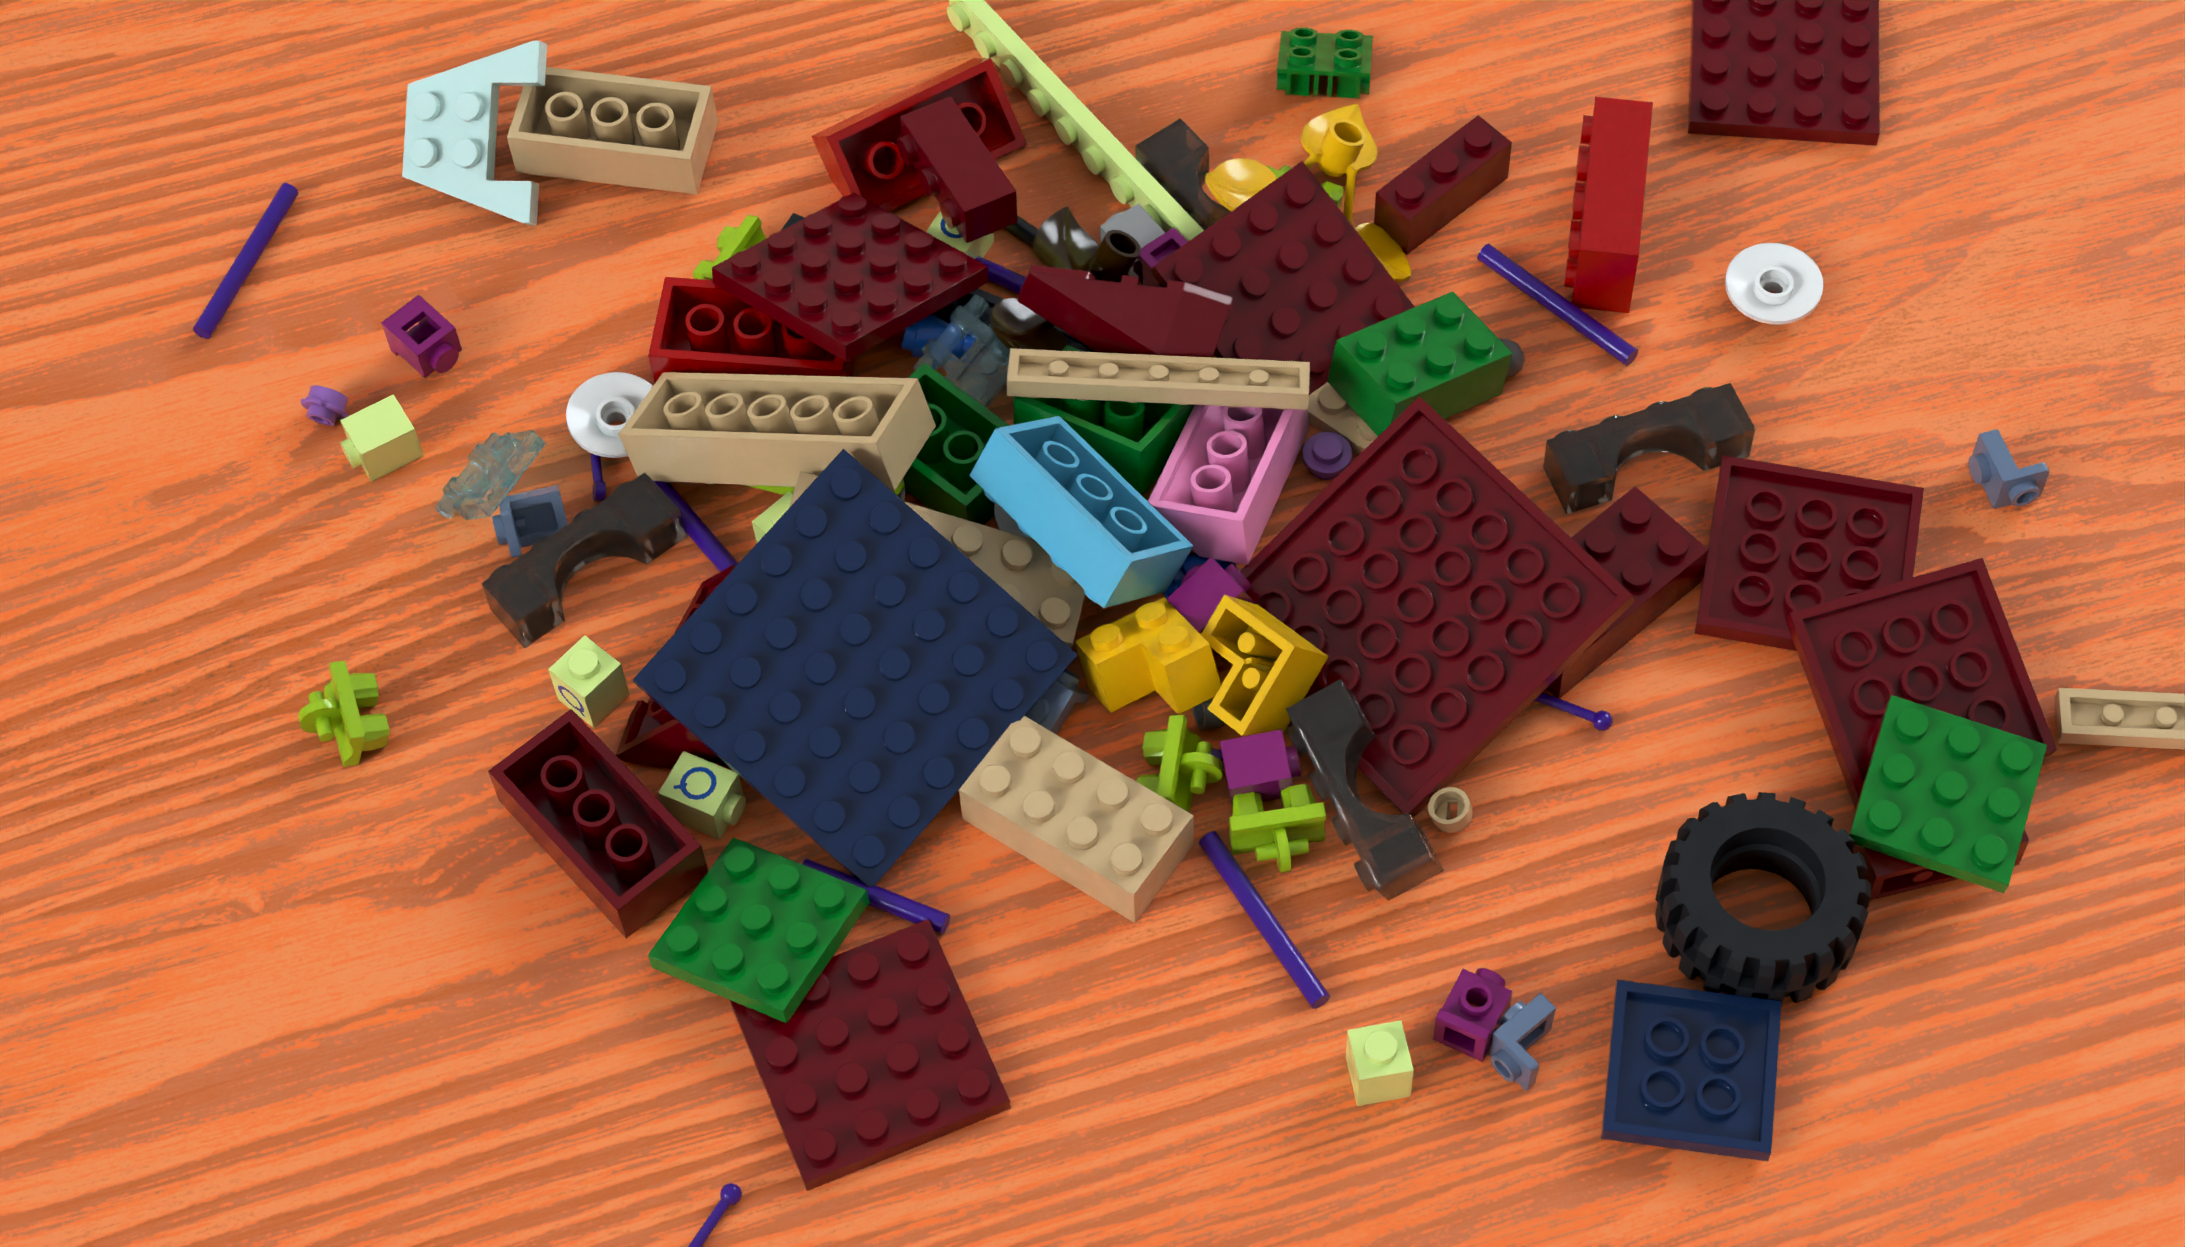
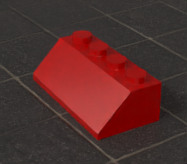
(864, 151)

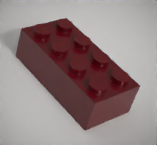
(1649, 558)
(599, 823)

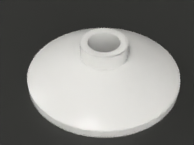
(1774, 269)
(600, 402)

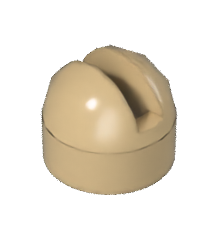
(1440, 810)

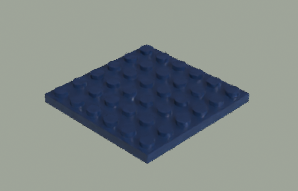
(855, 668)

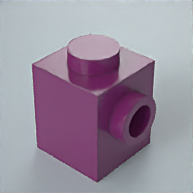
(1203, 590)
(1259, 764)

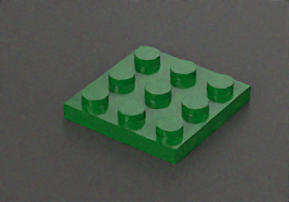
(1947, 793)
(759, 929)

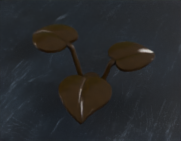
(1068, 246)

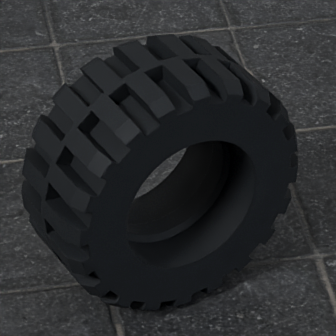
(1772, 839)

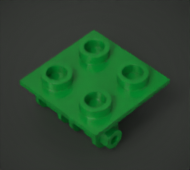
(1312, 53)

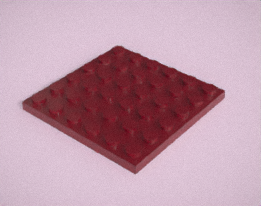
(1433, 599)

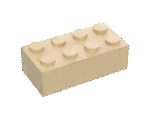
(614, 130)
(1077, 817)

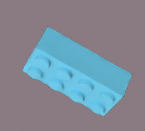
(1080, 511)

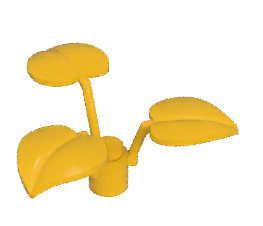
(1339, 146)

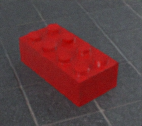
(1608, 204)
(715, 332)

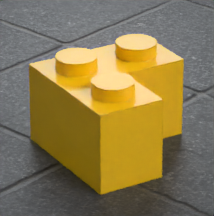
(1149, 654)
(1269, 667)

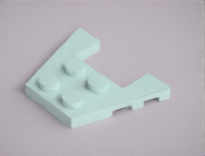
(455, 130)

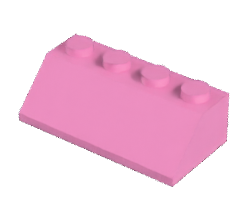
(1228, 476)

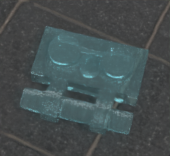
(983, 367)
(489, 474)

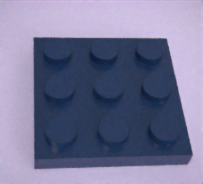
(1692, 1070)

